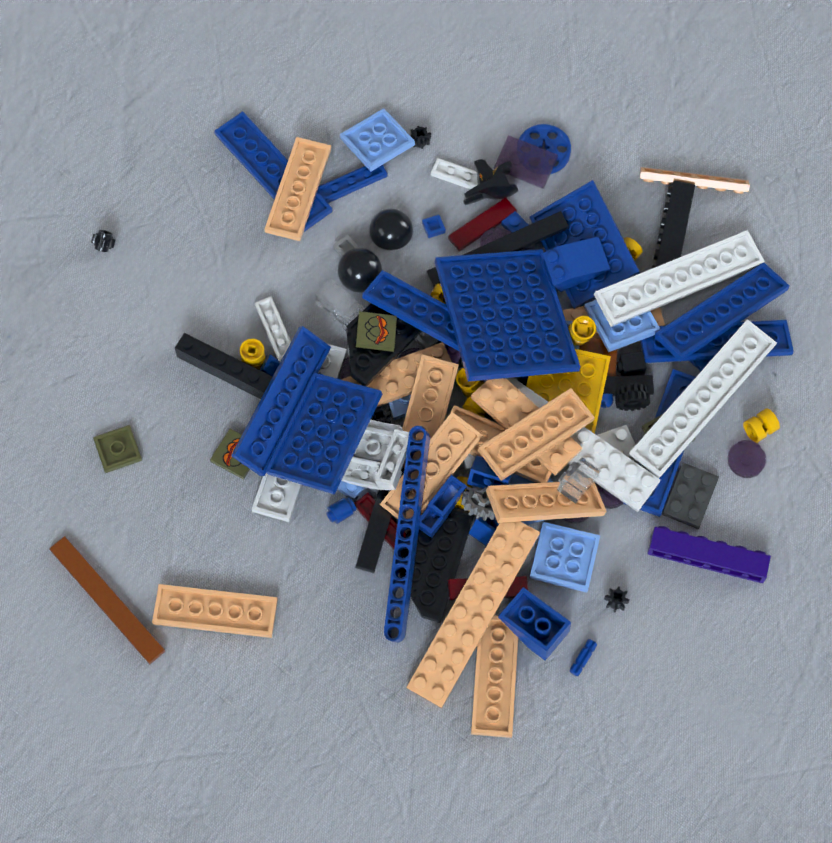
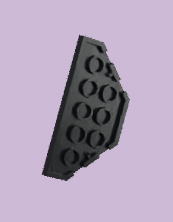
(369, 363)
(436, 563)

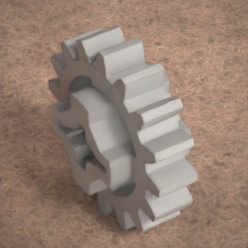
(477, 502)

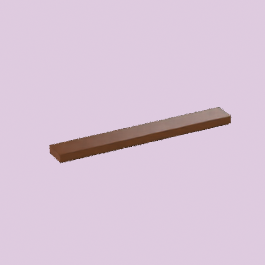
(107, 600)

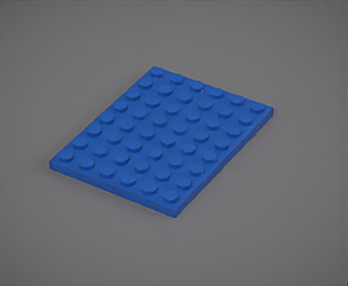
(506, 315)

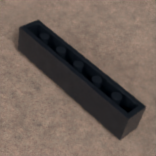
(675, 223)
(222, 365)

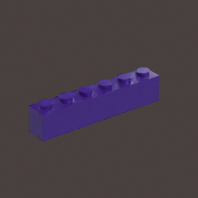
(709, 554)

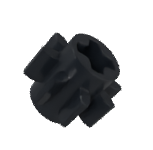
(420, 137)
(103, 240)
(381, 413)
(616, 594)

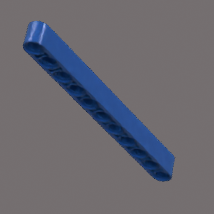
(407, 543)

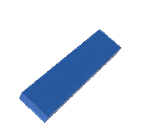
(350, 182)

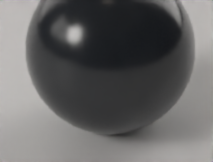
(391, 229)
(358, 269)

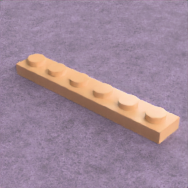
(701, 181)

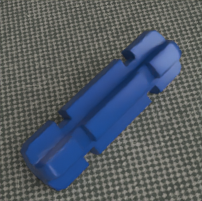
(583, 657)

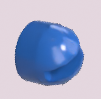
(607, 400)

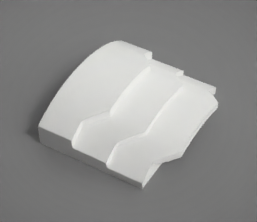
(378, 457)

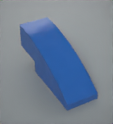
(441, 506)

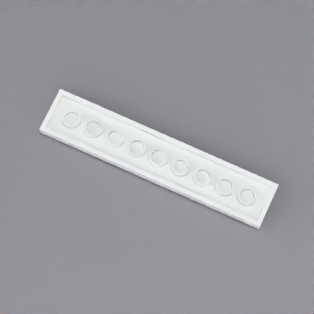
(678, 278)
(702, 399)
(618, 472)
(276, 495)

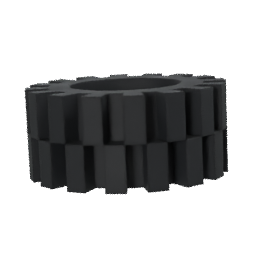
(632, 397)

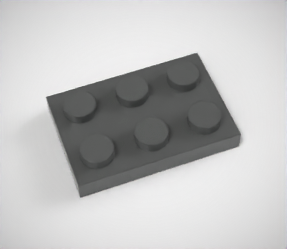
(690, 495)

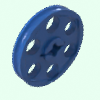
(550, 144)

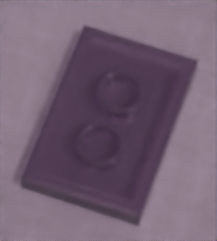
(528, 161)

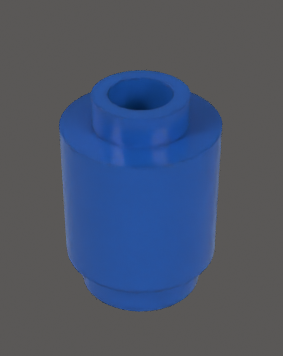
(341, 510)

